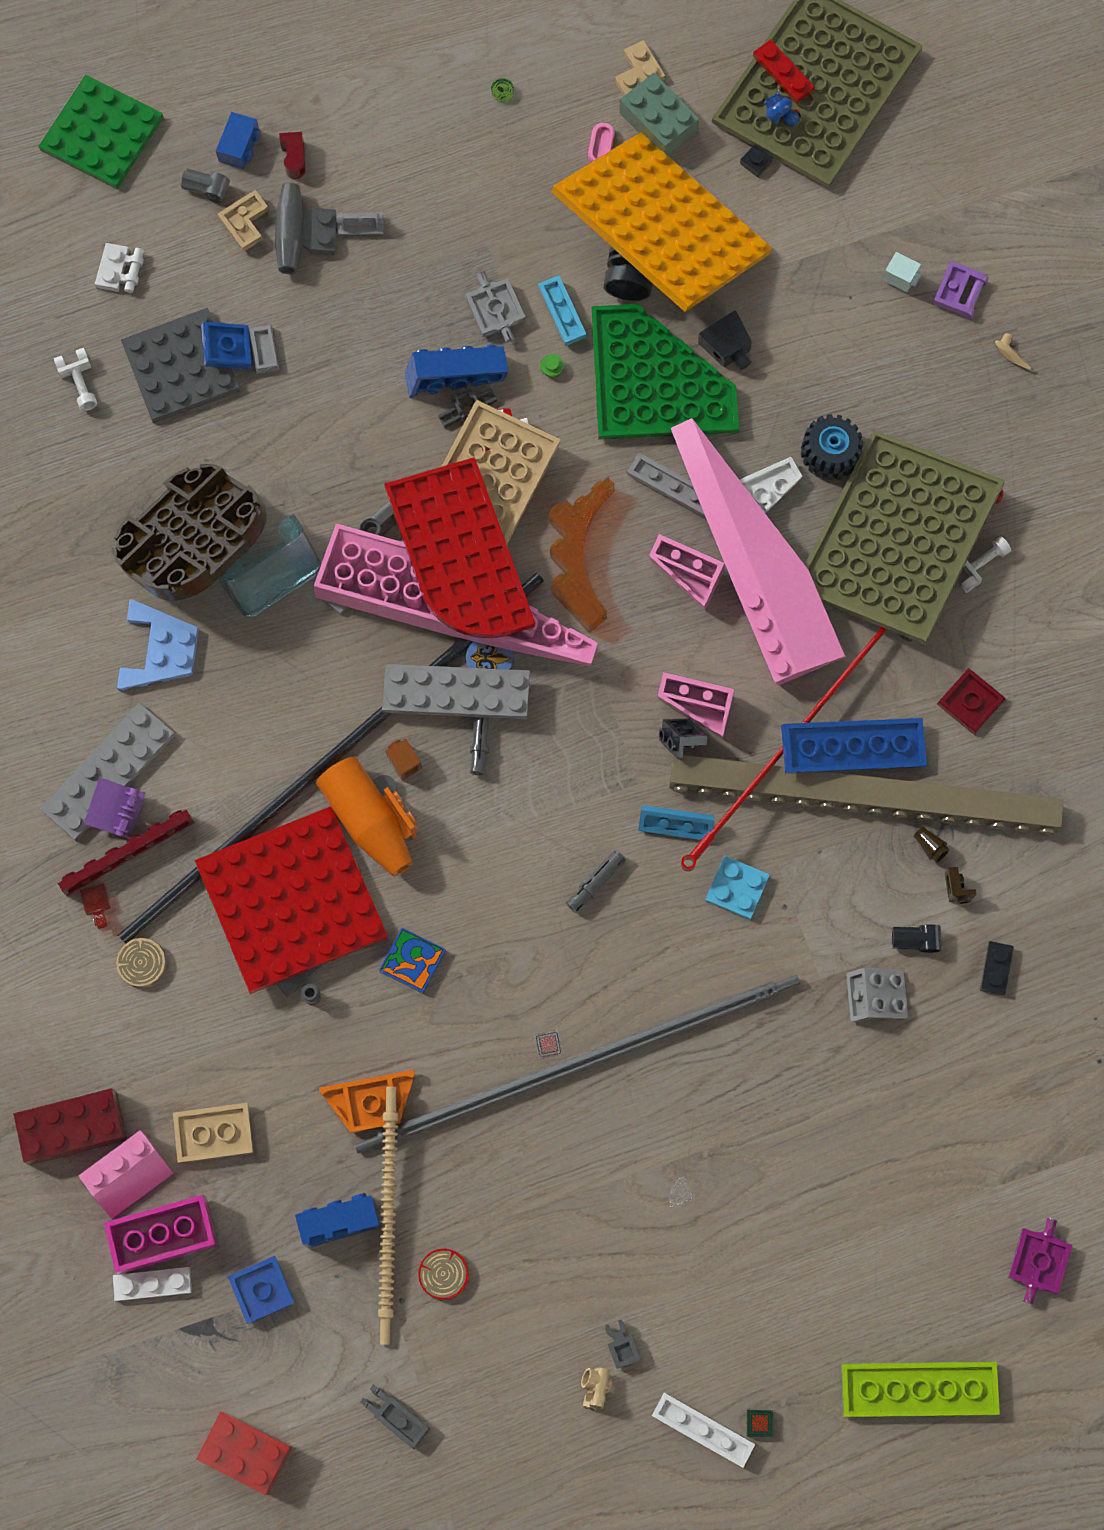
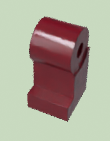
(295, 159)

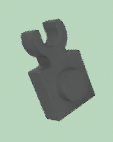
(623, 1348)

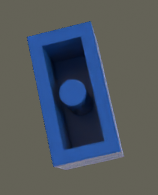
(238, 140)

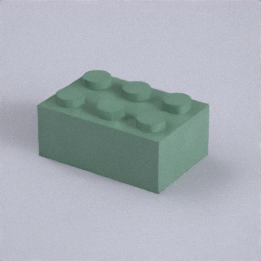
(659, 114)

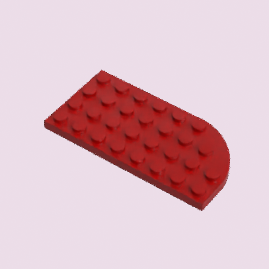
(459, 551)

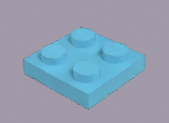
(737, 887)

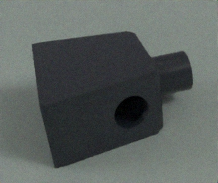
(727, 341)

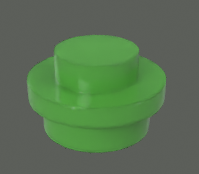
(551, 365)

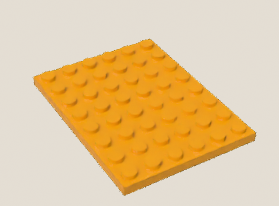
(662, 221)

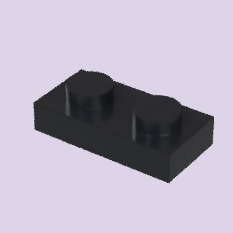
(996, 968)

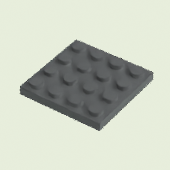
(172, 367)

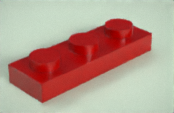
(783, 71)

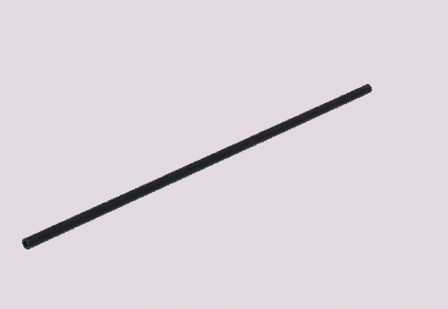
(294, 789)

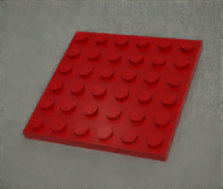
(290, 899)

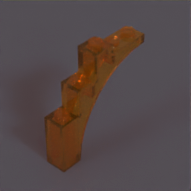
(573, 524)

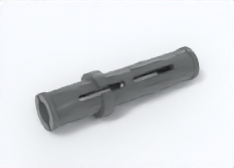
(478, 765)
(598, 878)

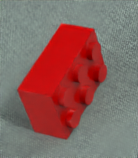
(244, 1453)

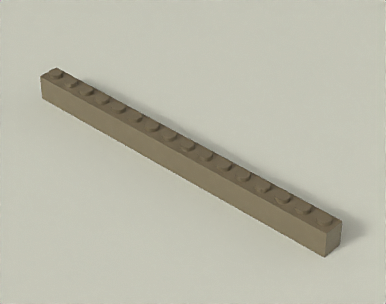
(869, 794)

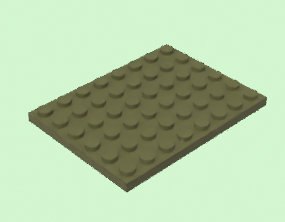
(853, 73)
(901, 535)

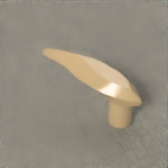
(1009, 353)

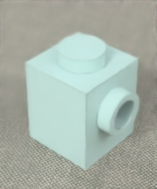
(902, 272)

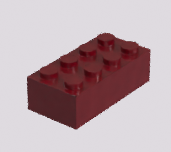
(70, 1126)

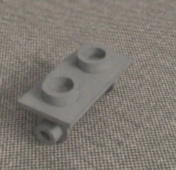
(360, 223)

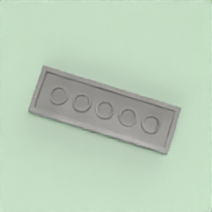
(456, 691)
(116, 759)

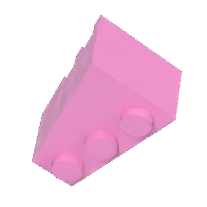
(688, 569)
(698, 700)

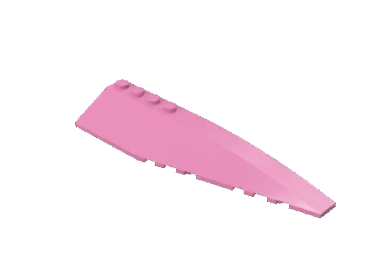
(762, 565)
(378, 578)

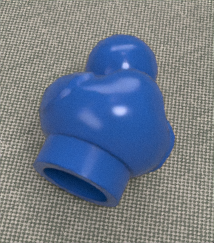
(781, 106)

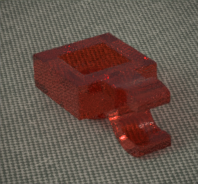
(95, 902)

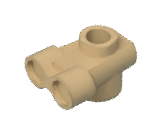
(597, 1384)

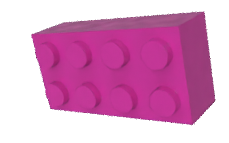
(161, 1234)

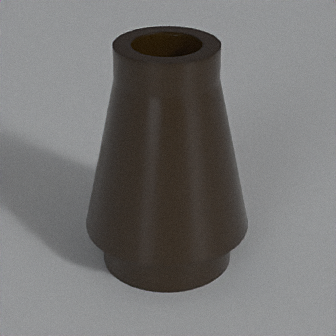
(933, 846)

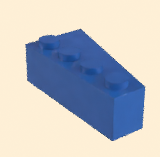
(455, 368)

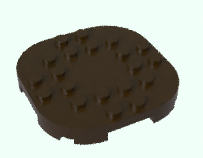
(190, 533)

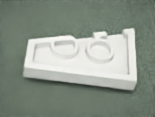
(772, 482)

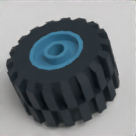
(831, 447)

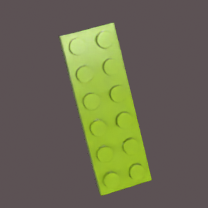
(920, 1389)

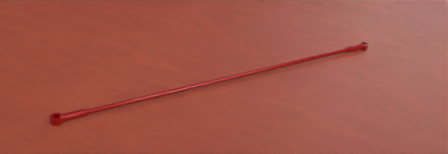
(710, 837)

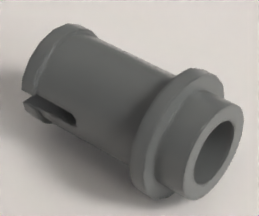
(306, 990)

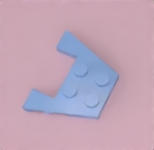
(169, 648)

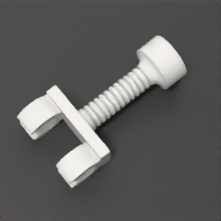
(86, 400)
(1000, 547)

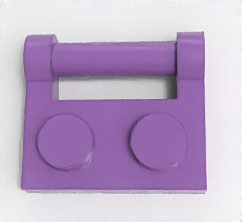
(953, 287)

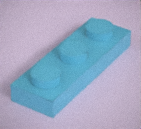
(562, 310)

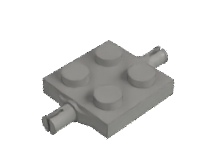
(495, 307)

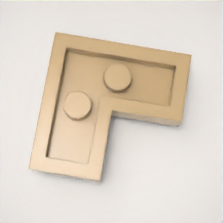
(642, 65)
(239, 218)

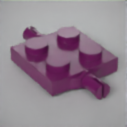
(1040, 1261)

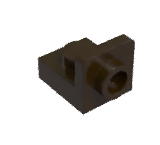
(954, 883)

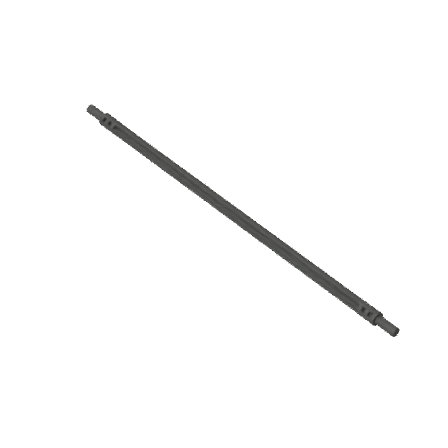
(582, 1062)

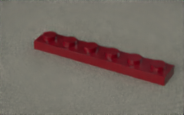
(118, 856)

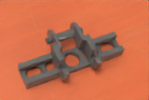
(460, 408)

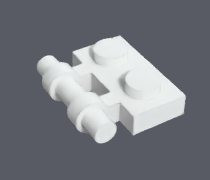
(112, 268)

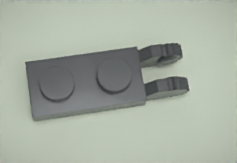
(397, 1418)

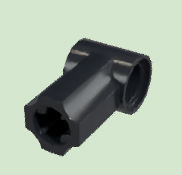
(922, 938)

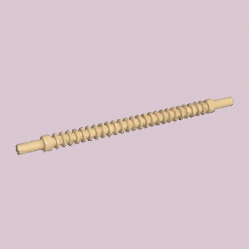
(385, 1311)

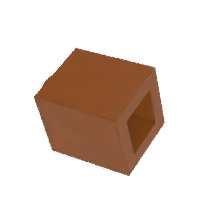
(403, 758)

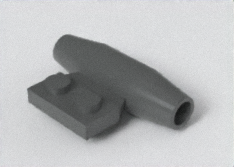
(298, 229)

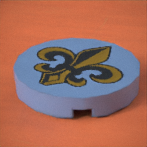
(488, 657)

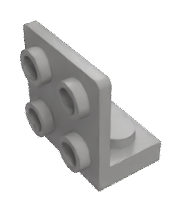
(876, 994)

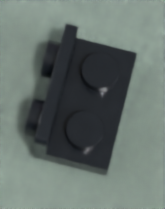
(679, 734)

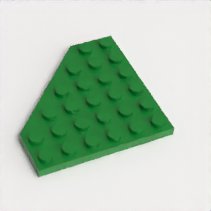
(653, 379)

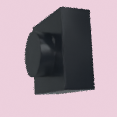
(756, 160)

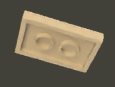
(213, 1133)

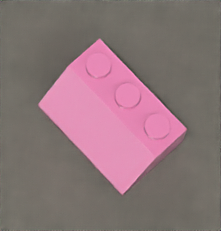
(126, 1174)

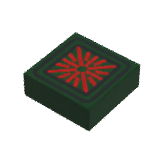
(760, 1423)

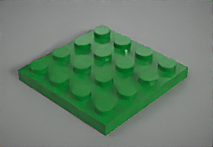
(101, 131)

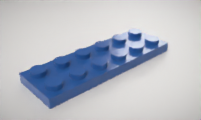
(853, 745)

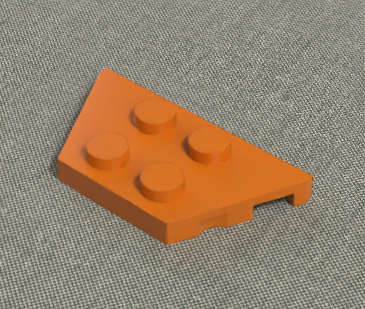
(363, 1101)

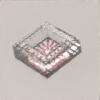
(548, 1044)

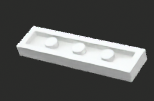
(703, 1430)

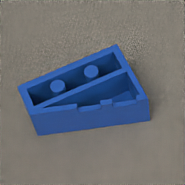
(337, 1220)

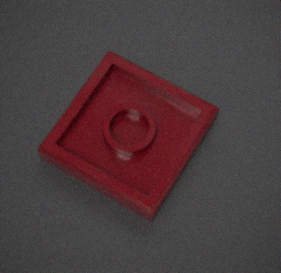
(971, 701)

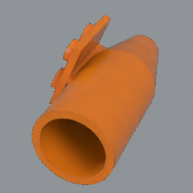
(371, 819)

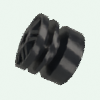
(624, 280)

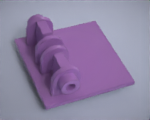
(114, 808)

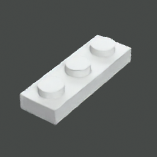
(152, 1284)

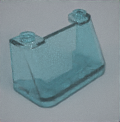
(274, 573)

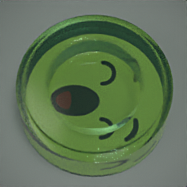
(502, 90)

